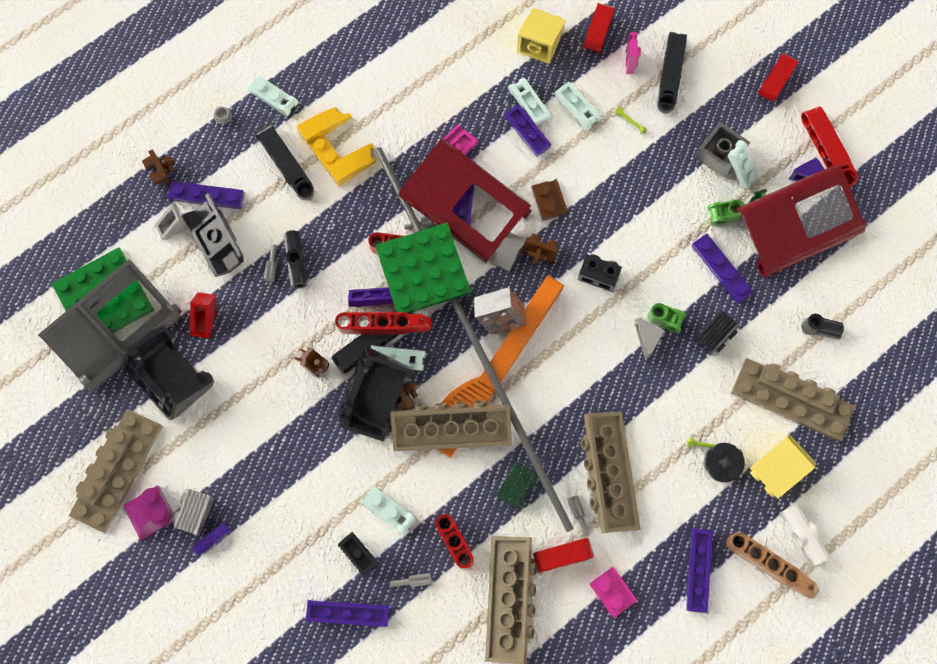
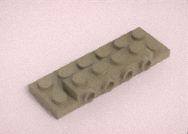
(794, 398)
(451, 426)
(114, 470)
(610, 472)
(510, 600)

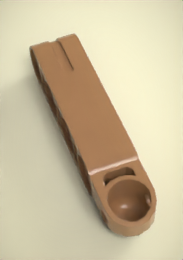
(801, 583)

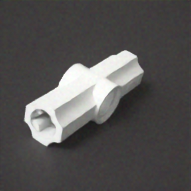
(806, 534)

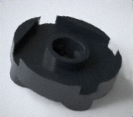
(731, 471)

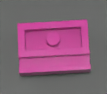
(633, 53)
(461, 139)
(613, 592)

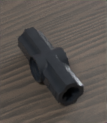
(294, 249)

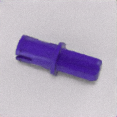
(211, 539)

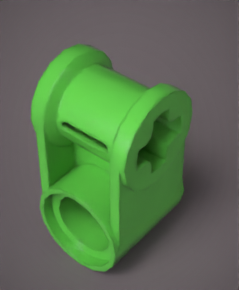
(722, 212)
(668, 317)

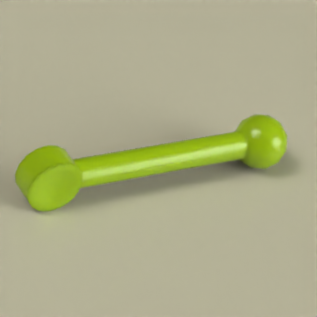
(619, 111)
(691, 443)

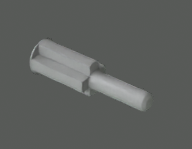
(425, 222)
(270, 268)
(578, 513)
(413, 581)

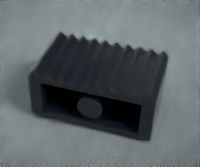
(716, 332)
(358, 554)

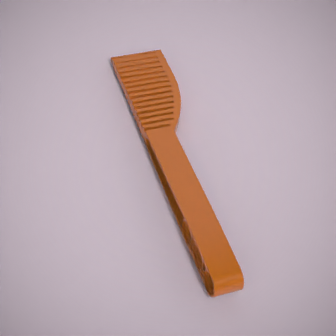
(481, 387)

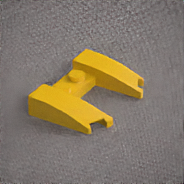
(340, 169)

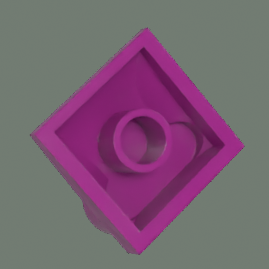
(149, 512)

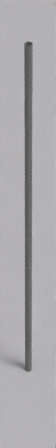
(485, 361)

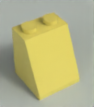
(540, 35)
(782, 466)

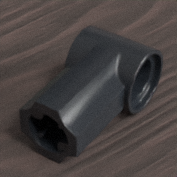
(824, 326)

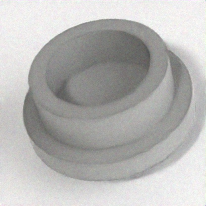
(222, 115)

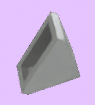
(171, 222)
(508, 252)
(648, 335)

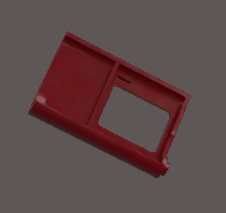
(442, 183)

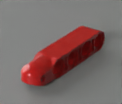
(828, 142)
(416, 323)

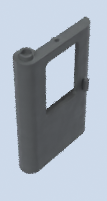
(88, 343)

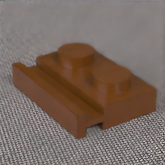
(549, 199)

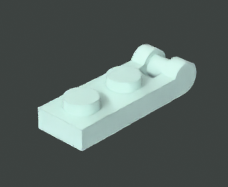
(272, 95)
(529, 101)
(578, 105)
(743, 164)
(403, 355)
(389, 510)

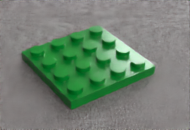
(423, 269)
(121, 310)

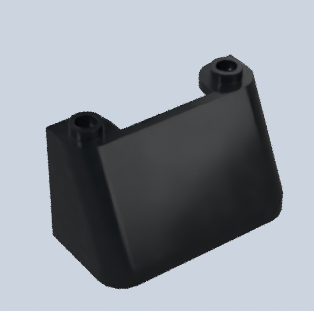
(165, 373)
(373, 394)

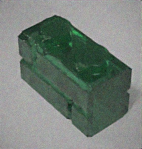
(516, 485)

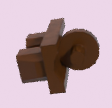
(160, 175)
(540, 250)
(312, 361)
(406, 401)

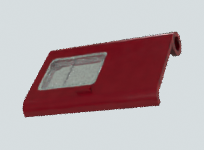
(802, 220)

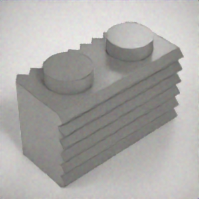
(193, 511)

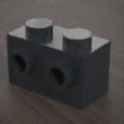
(599, 272)

